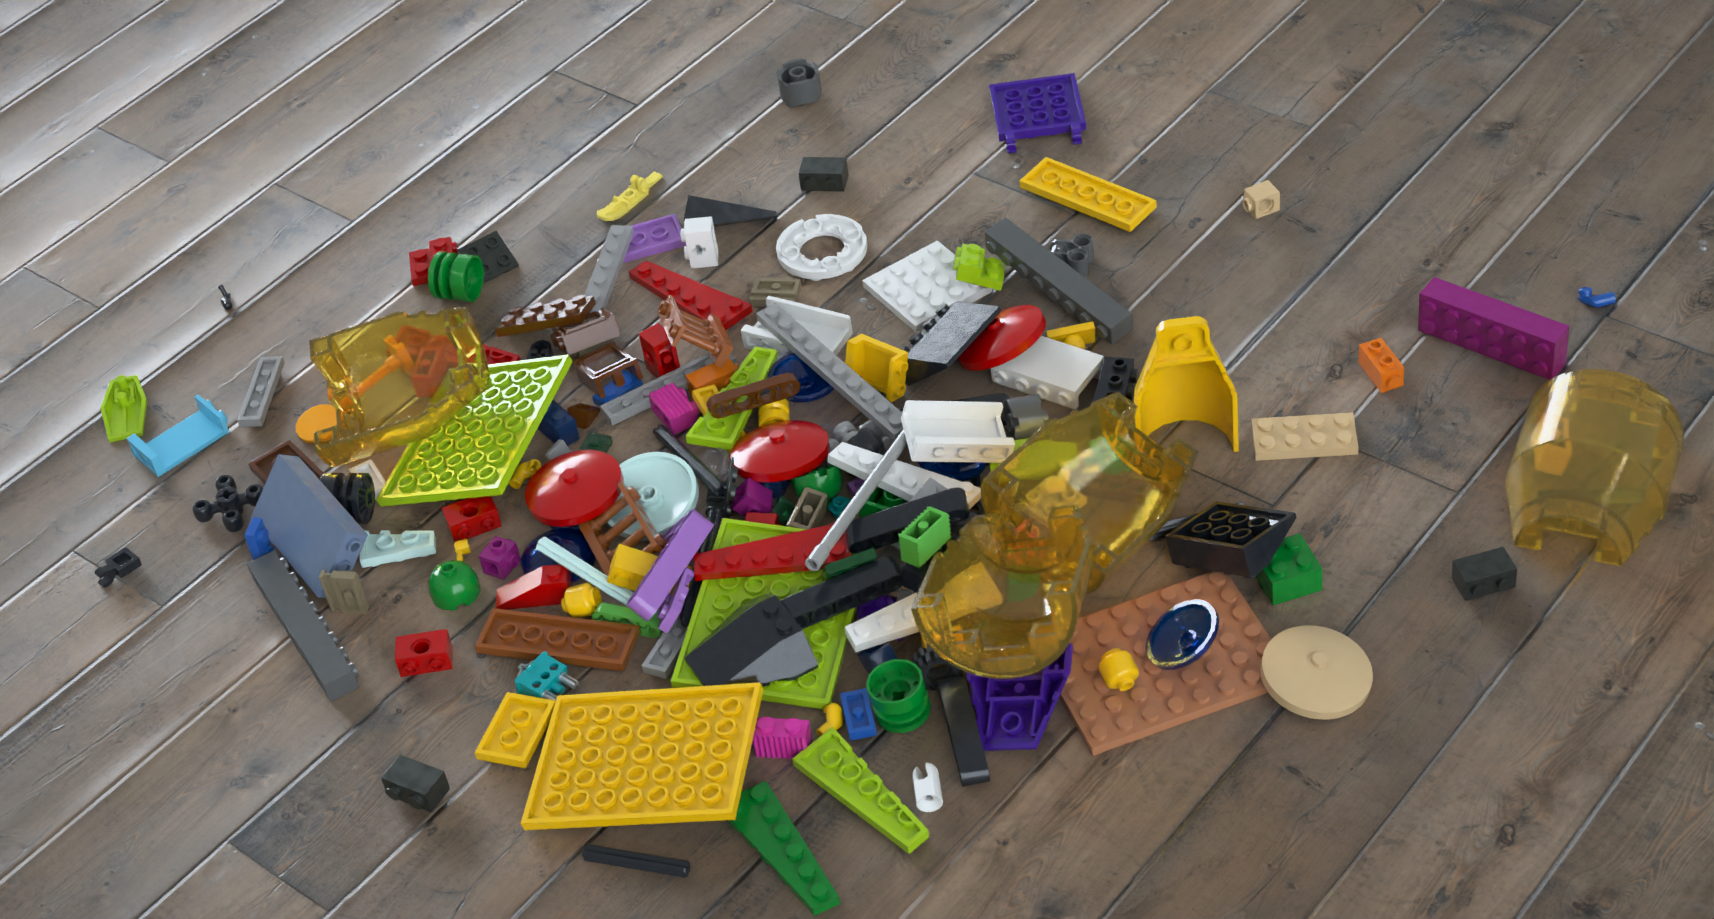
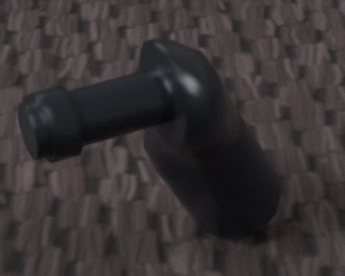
(225, 300)

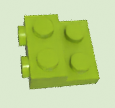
(976, 269)

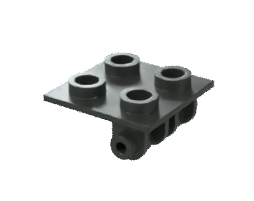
(493, 254)
(722, 502)

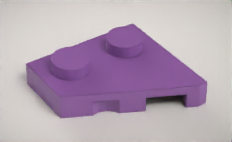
(674, 601)

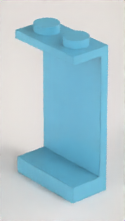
(182, 439)

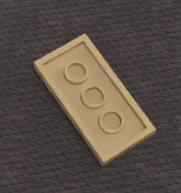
(1304, 436)

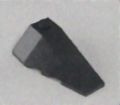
(724, 212)

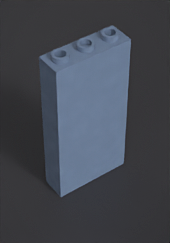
(308, 522)

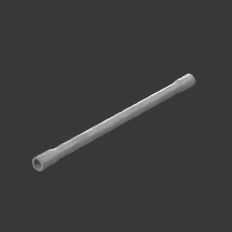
(822, 550)

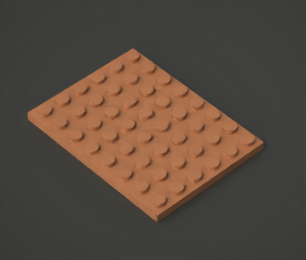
(1162, 697)

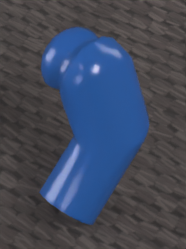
(1586, 297)

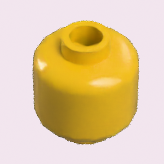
(581, 600)
(1118, 669)

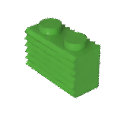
(924, 536)

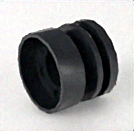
(353, 492)

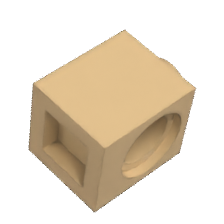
(1261, 199)

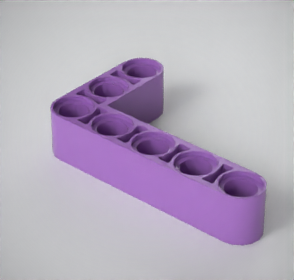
(683, 542)

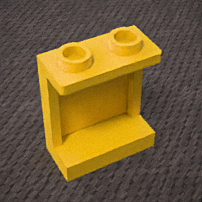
(878, 365)

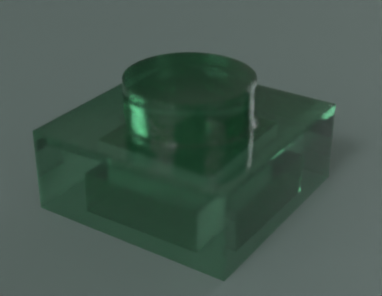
(597, 442)
(783, 509)

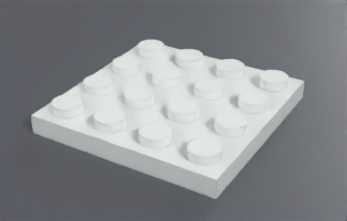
(921, 285)

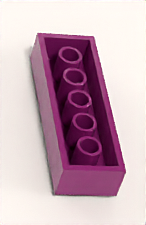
(1493, 328)

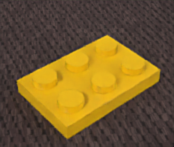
(515, 730)

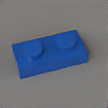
(613, 391)
(258, 538)
(858, 714)

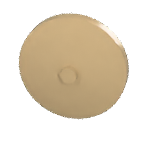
(1316, 672)

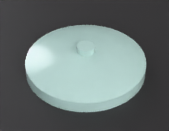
(665, 487)

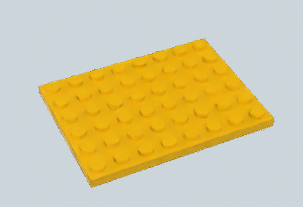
(644, 757)

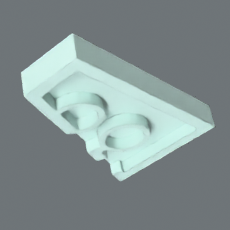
(390, 547)

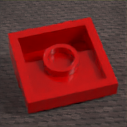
(421, 258)

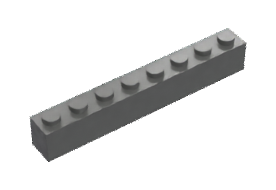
(1058, 280)
(303, 626)

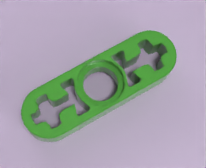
(617, 614)

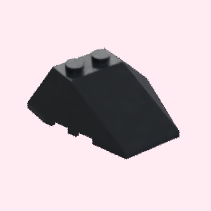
(753, 646)

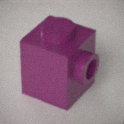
(752, 498)
(499, 557)

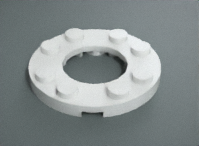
(839, 226)

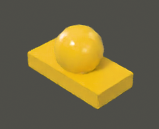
(1074, 335)

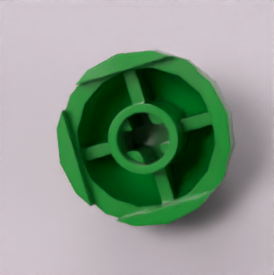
(824, 479)
(453, 585)

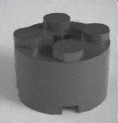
(799, 82)
(1023, 416)

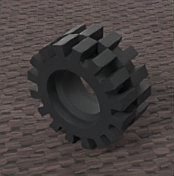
(927, 660)

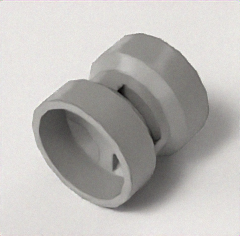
(844, 432)

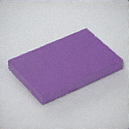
(655, 237)

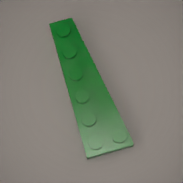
(778, 842)

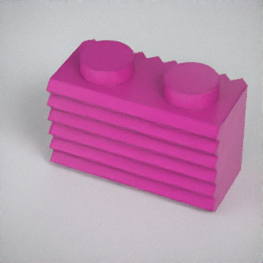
(674, 408)
(781, 737)

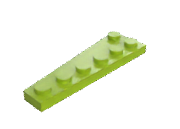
(726, 431)
(847, 778)

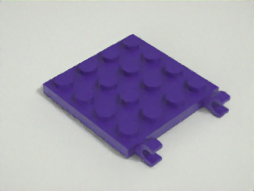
(1037, 108)

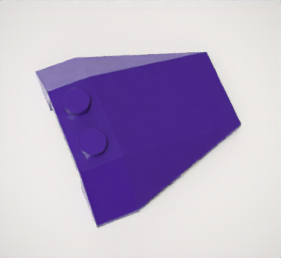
(1018, 709)

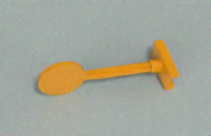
(314, 420)

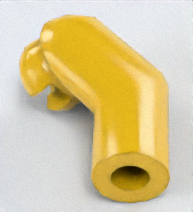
(524, 471)
(834, 718)

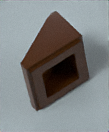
(583, 414)

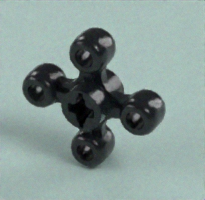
(228, 503)

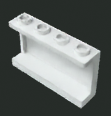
(827, 326)
(1051, 370)
(955, 431)

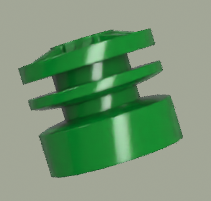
(456, 276)
(898, 696)

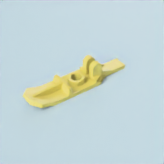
(629, 198)

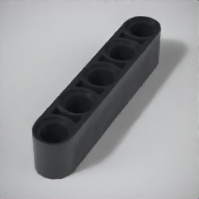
(885, 526)
(844, 592)
(963, 731)

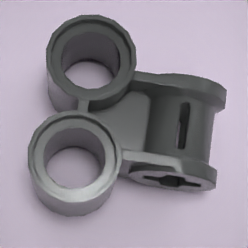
(1075, 253)

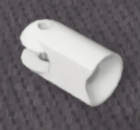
(927, 789)

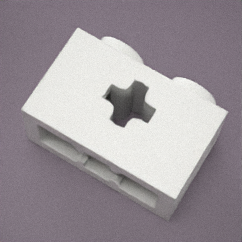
(700, 242)

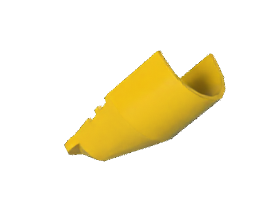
(1185, 381)

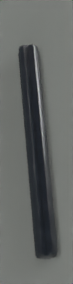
(700, 469)
(715, 516)

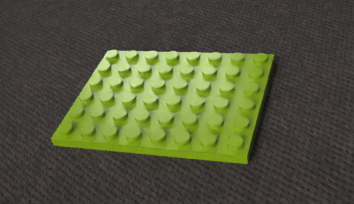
(482, 442)
(723, 596)

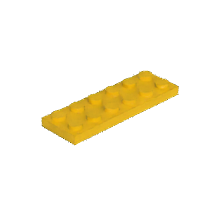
(1088, 194)

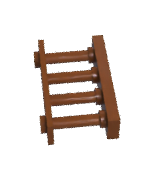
(703, 333)
(600, 542)

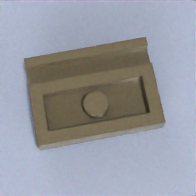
(776, 287)
(344, 591)

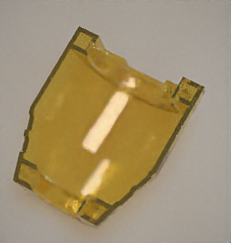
(397, 380)
(1594, 462)
(1103, 466)
(1006, 603)

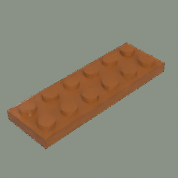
(563, 638)

